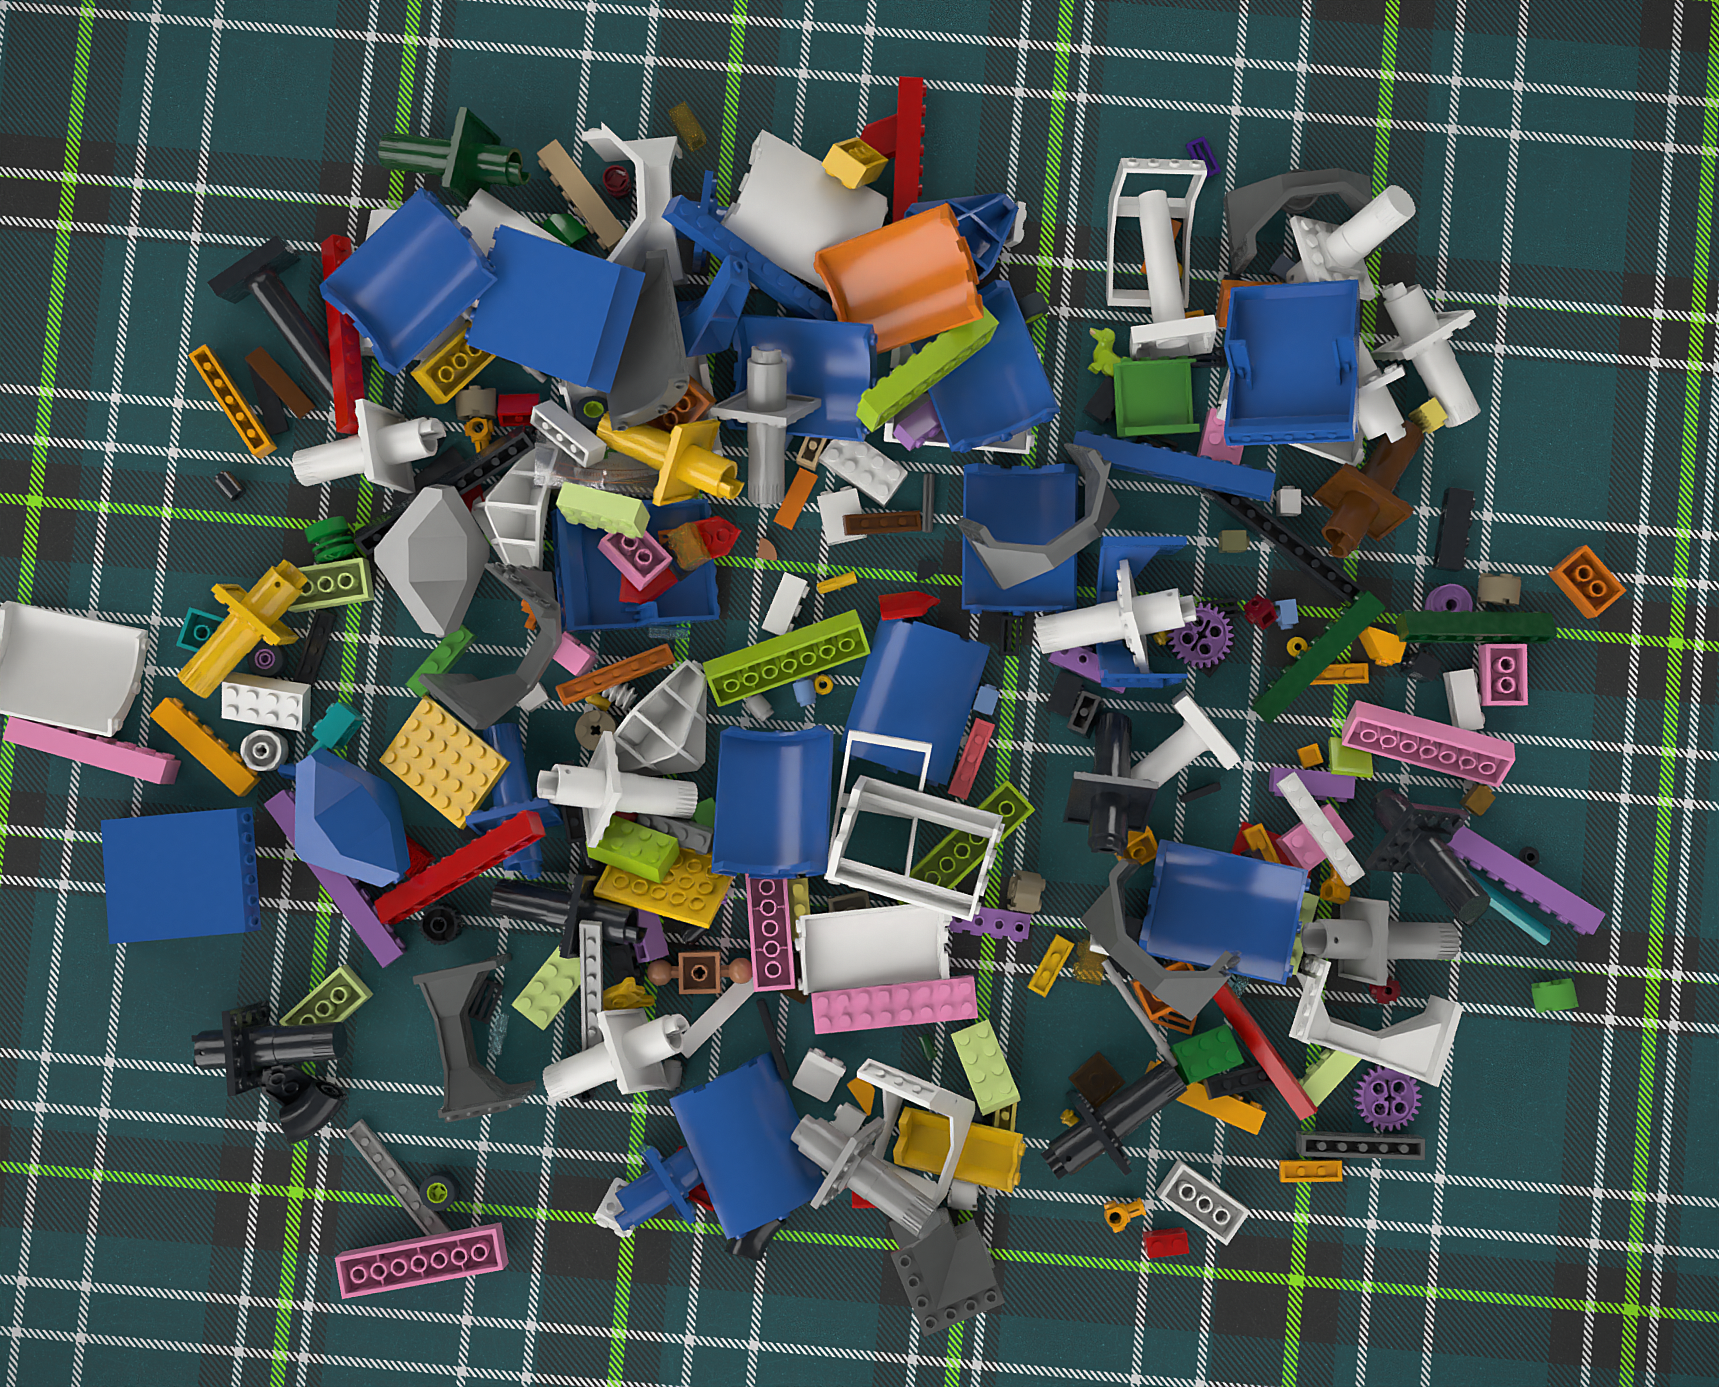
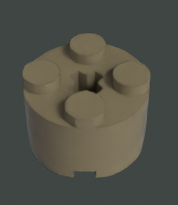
(476, 403)
(1499, 589)
(585, 727)
(1025, 891)

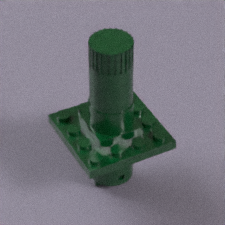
(464, 162)

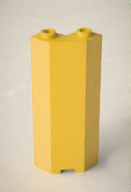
(987, 1157)

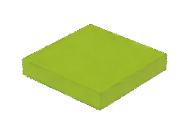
(1348, 760)

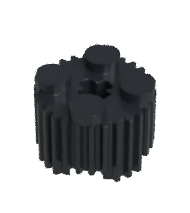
(449, 915)

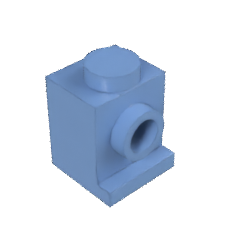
(1287, 613)

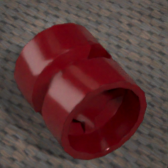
(617, 182)

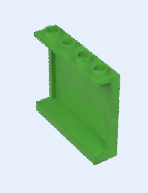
(1153, 396)

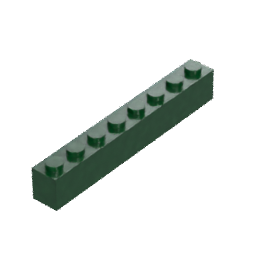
(1475, 627)
(1317, 656)

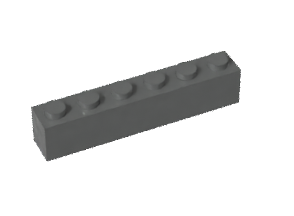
(1360, 1145)

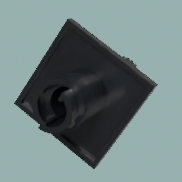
(1109, 797)
(1418, 845)
(566, 909)
(251, 1044)
(1108, 1124)

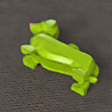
(1103, 353)

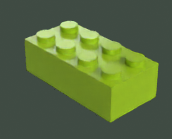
(636, 849)

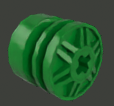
(330, 536)

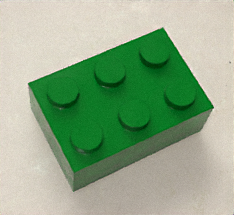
(1206, 1055)

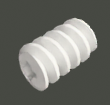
(621, 695)

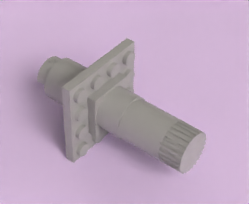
(767, 415)
(1367, 939)
(854, 1167)

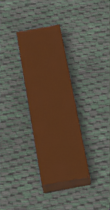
(280, 383)
(882, 523)

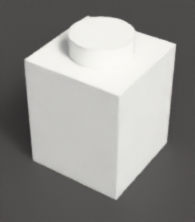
(1288, 501)
(535, 698)

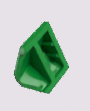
(565, 229)

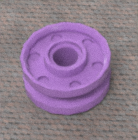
(1455, 594)

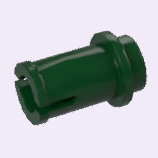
(927, 1047)

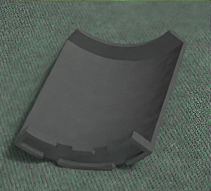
(653, 360)

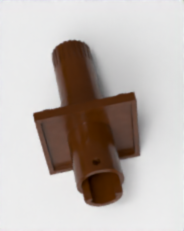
(1364, 498)

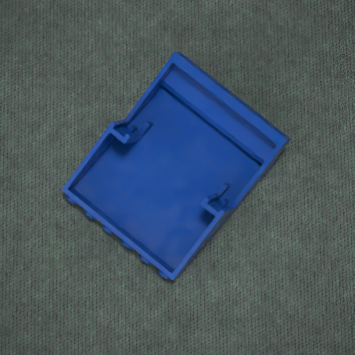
(555, 309)
(1293, 363)
(591, 583)
(180, 875)

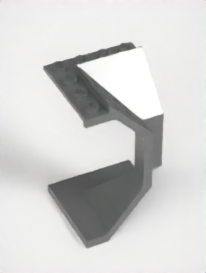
(1253, 205)
(1016, 562)
(489, 699)
(1181, 990)
(468, 1085)
(945, 1271)

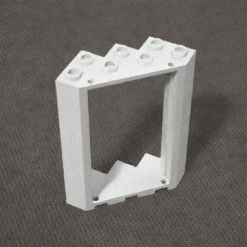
(926, 808)

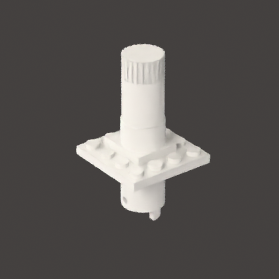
(1338, 251)
(1425, 342)
(1376, 406)
(379, 450)
(1120, 619)
(604, 789)
(629, 1053)

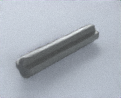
(928, 503)

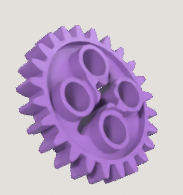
(1215, 645)
(1368, 1099)

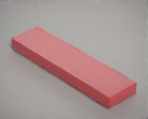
(971, 758)

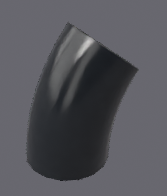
(311, 1110)
(755, 1242)

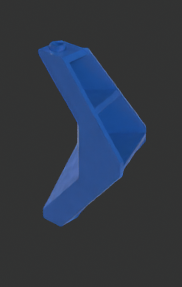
(983, 222)
(713, 318)
(348, 820)

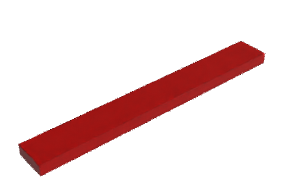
(1264, 1052)

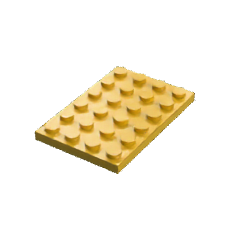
(444, 761)
(685, 893)

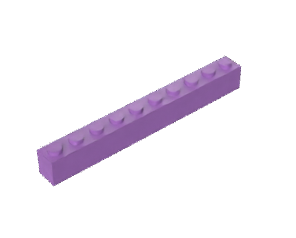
(1526, 880)
(345, 891)

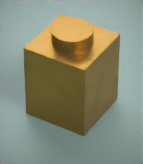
(1478, 799)

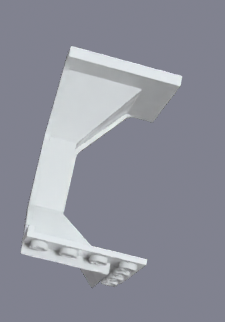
(654, 190)
(1410, 1047)

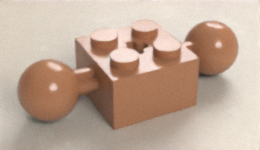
(661, 972)

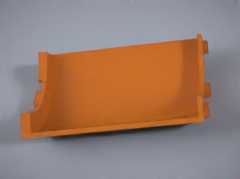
(904, 278)

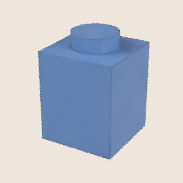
(986, 699)

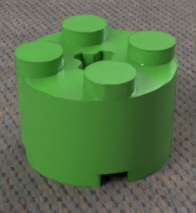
(1554, 995)

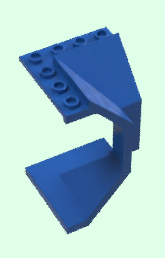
(1114, 660)

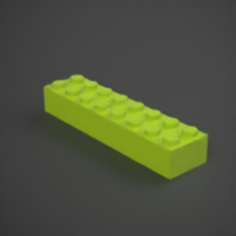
(924, 370)
(786, 658)
(963, 850)

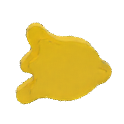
(626, 996)

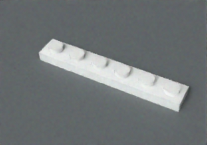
(1320, 828)

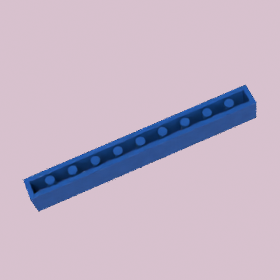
(761, 271)
(1181, 466)

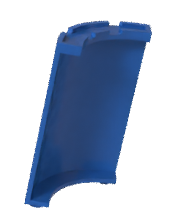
(410, 280)
(823, 362)
(999, 386)
(1023, 509)
(917, 689)
(773, 803)
(1220, 903)
(744, 1146)

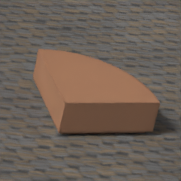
(766, 550)

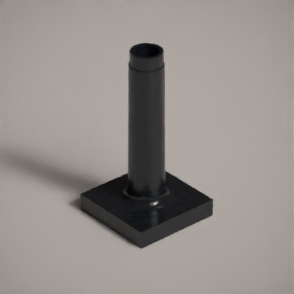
(259, 276)

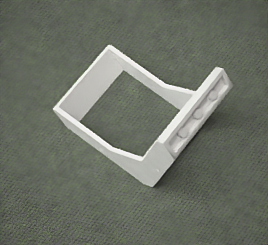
(1129, 207)
(843, 798)
(902, 1085)

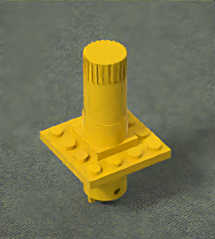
(680, 456)
(250, 619)

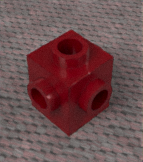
(1258, 608)
(1393, 991)

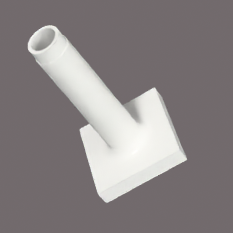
(1171, 331)
(1185, 745)

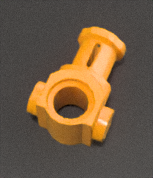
(482, 438)
(1335, 889)
(1125, 1211)

